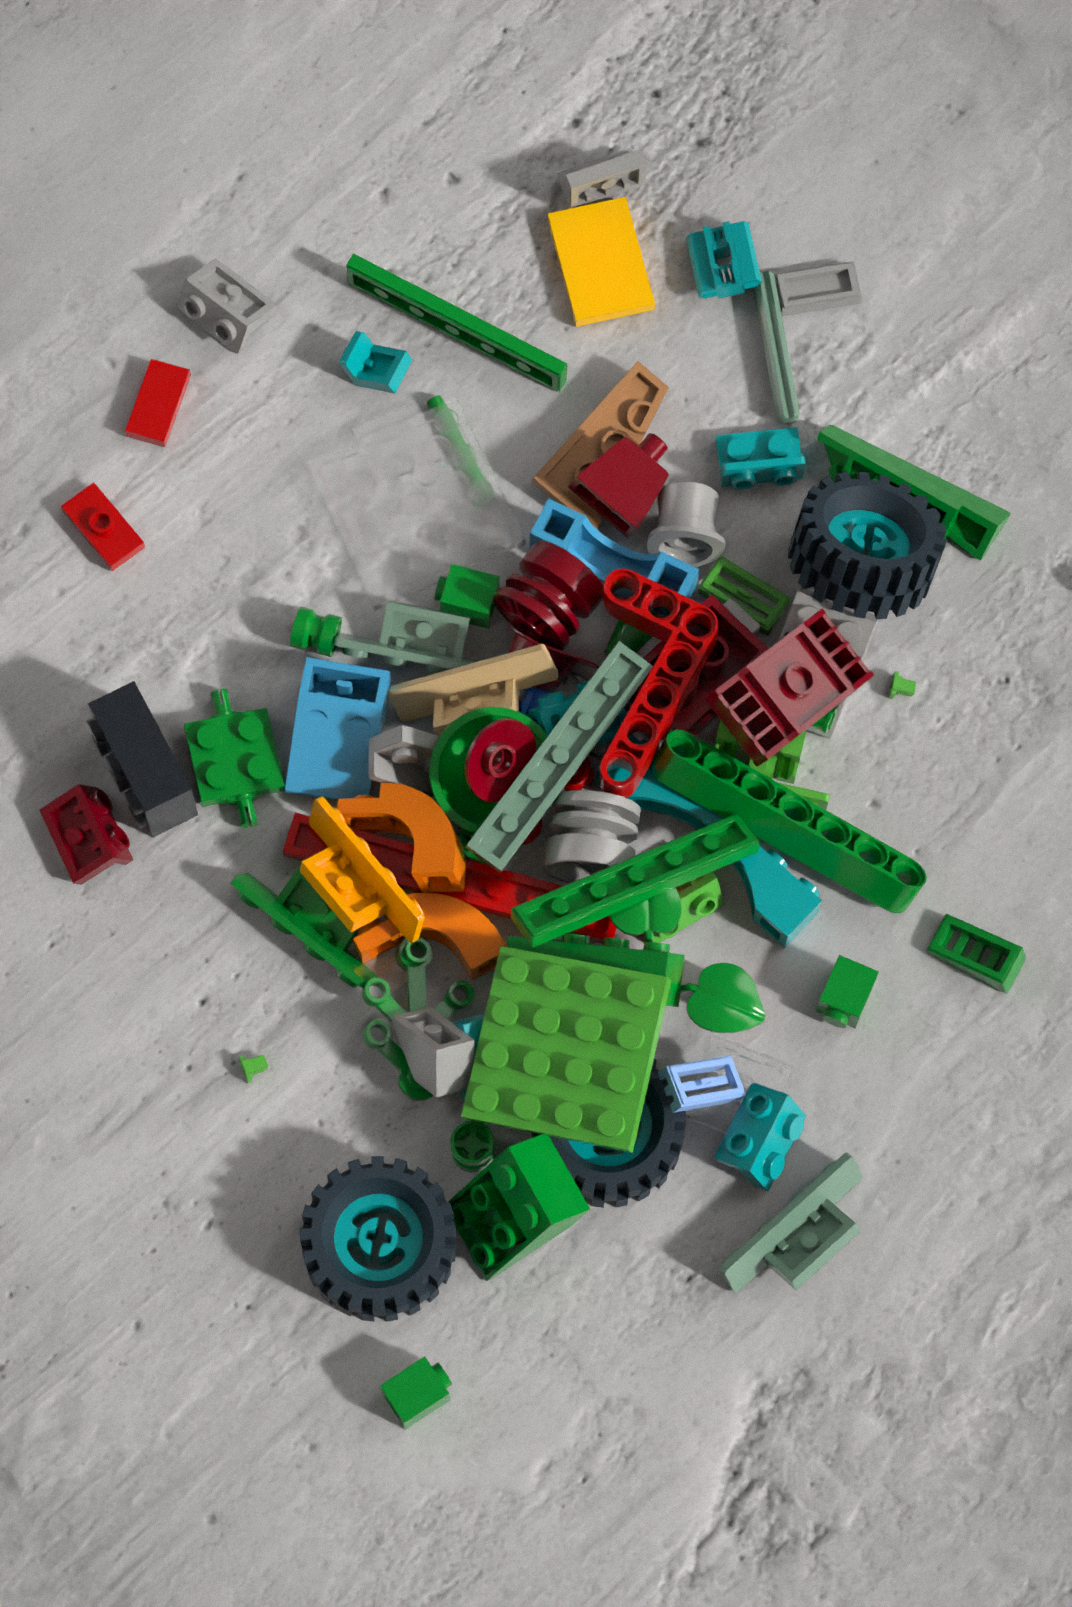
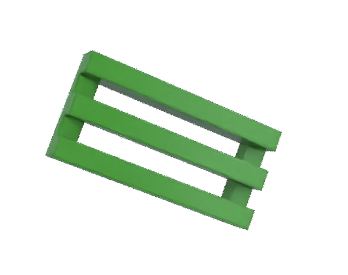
(754, 583)

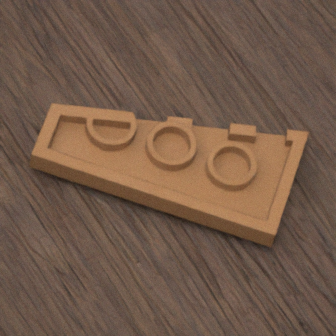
(622, 413)

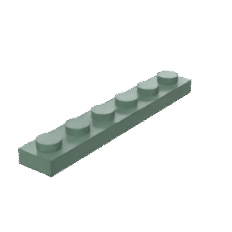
(559, 757)

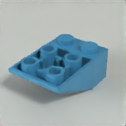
(332, 729)

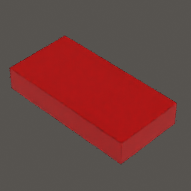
(157, 403)

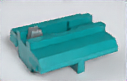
(729, 278)

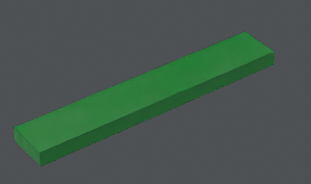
(456, 323)
(634, 880)

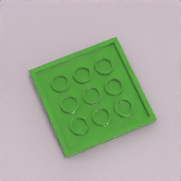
(566, 1048)

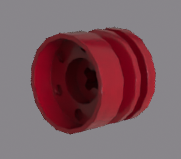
(549, 595)

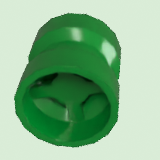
(315, 631)
(473, 1138)

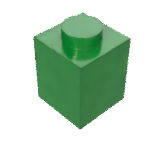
(468, 594)
(846, 992)
(416, 1391)

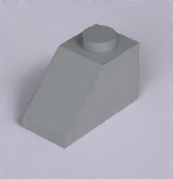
(435, 1051)

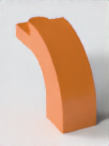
(400, 809)
(446, 921)

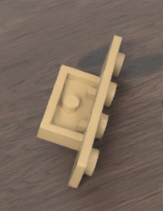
(473, 686)

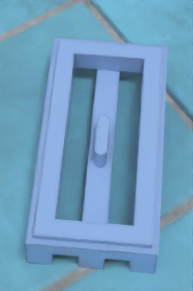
(678, 1089)

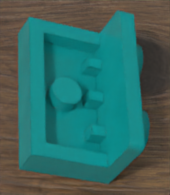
(761, 1135)

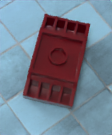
(789, 687)

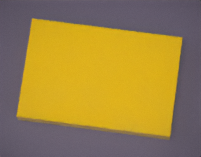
(601, 261)

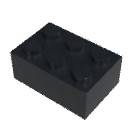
(141, 760)

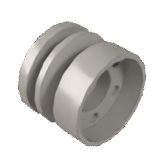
(590, 832)

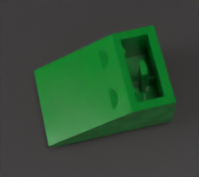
(516, 1205)

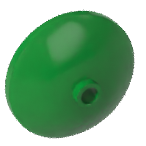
(449, 759)

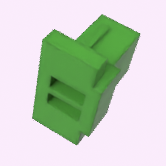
(901, 686)
(252, 1066)

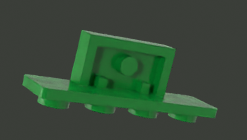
(308, 917)

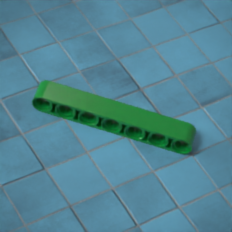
(788, 821)

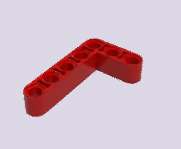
(661, 679)

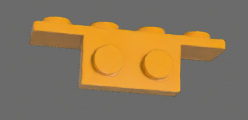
(354, 880)

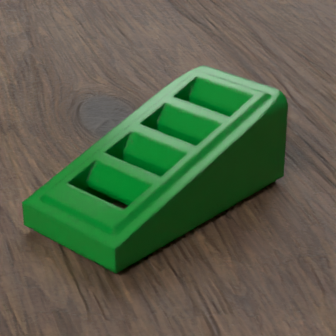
(1000, 947)

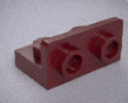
(86, 832)

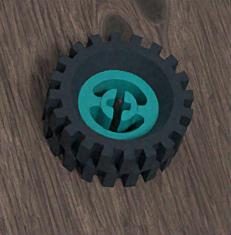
(858, 513)
(629, 1173)
(331, 1231)

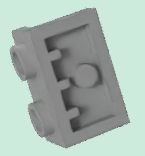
(603, 177)
(224, 304)
(402, 757)

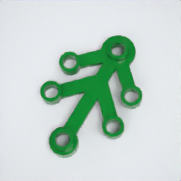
(416, 1000)

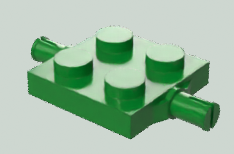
(234, 757)

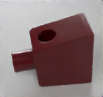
(624, 482)

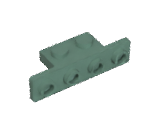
(415, 636)
(801, 1234)

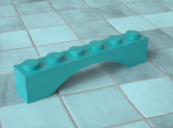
(776, 897)

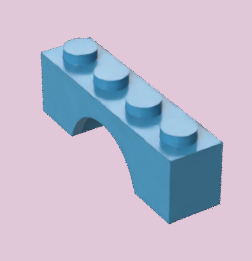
(602, 555)

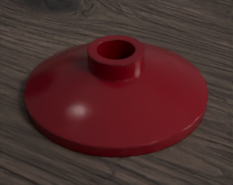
(498, 758)

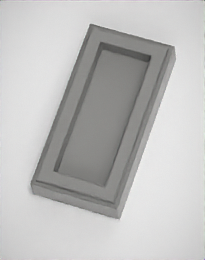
(818, 288)

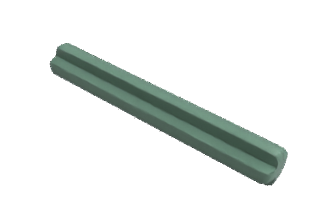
(776, 349)

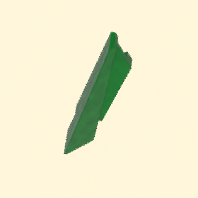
(966, 517)

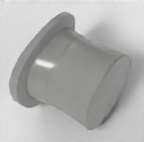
(687, 524)

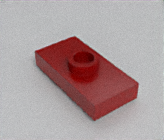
(103, 526)

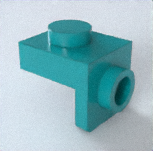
(373, 364)

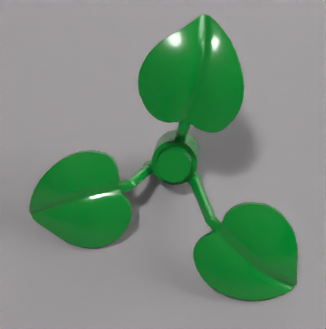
(725, 992)

